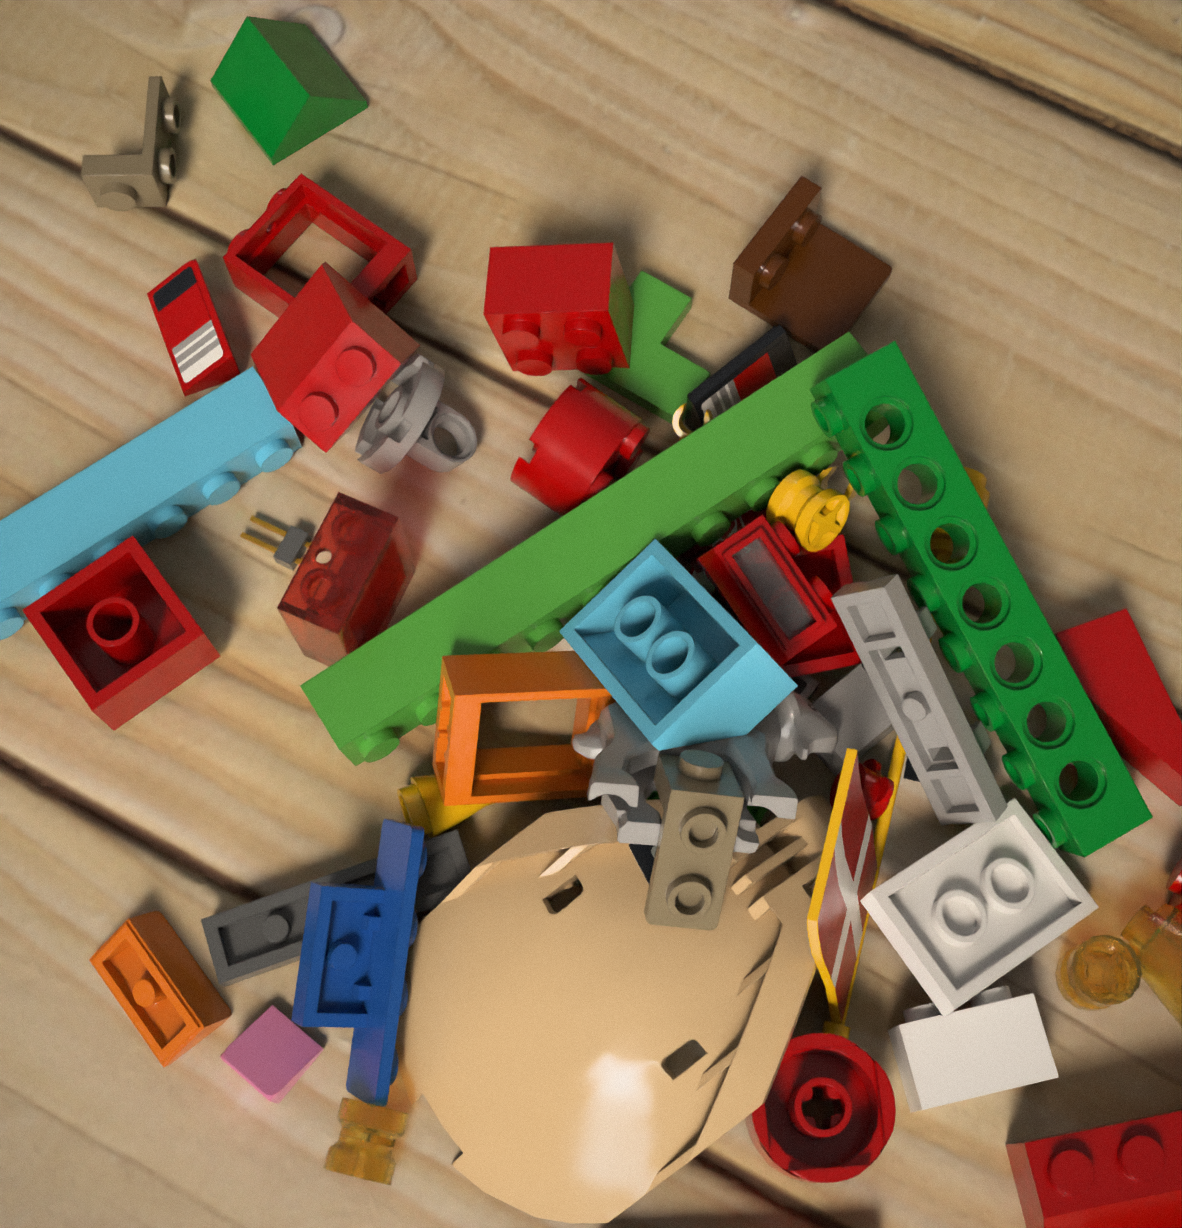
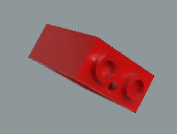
(287, 216)

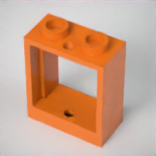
(511, 773)

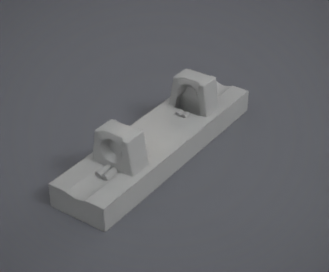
(920, 700)

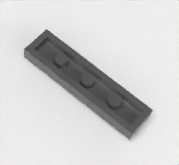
(271, 929)

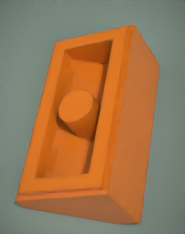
(160, 986)

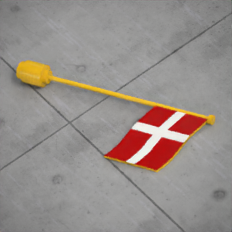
(854, 857)

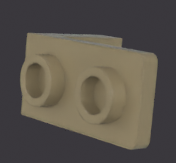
(143, 178)
(694, 839)

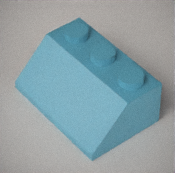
(675, 655)

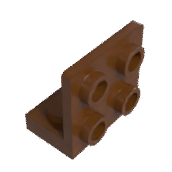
(805, 273)

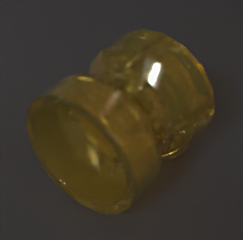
(1108, 964)
(366, 1141)

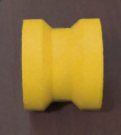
(808, 510)

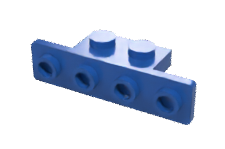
(358, 959)

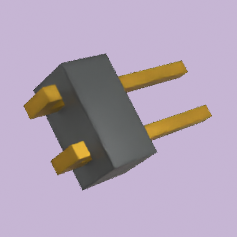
(291, 547)

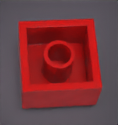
(560, 307)
(121, 633)

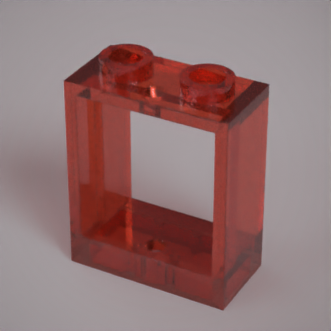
(356, 593)

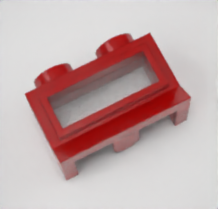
(767, 589)

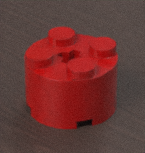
(580, 448)
(850, 1137)

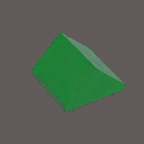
(284, 86)

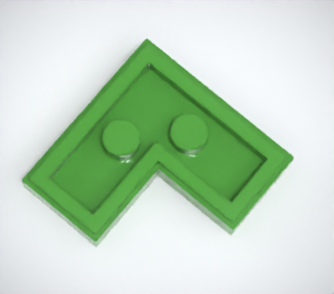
(656, 374)

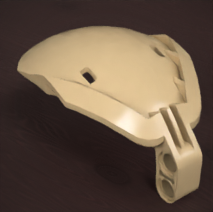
(555, 1027)

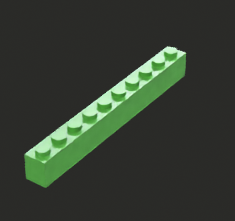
(542, 583)

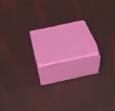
(272, 1054)

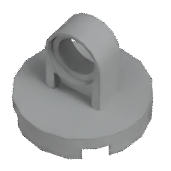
(408, 423)

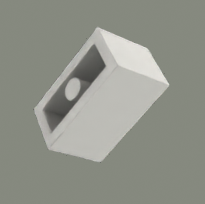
(971, 1050)

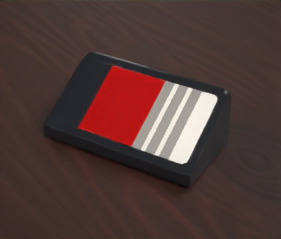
(741, 377)

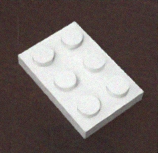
(978, 906)

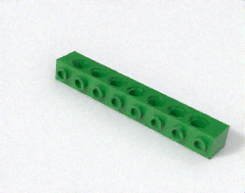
(1105, 796)

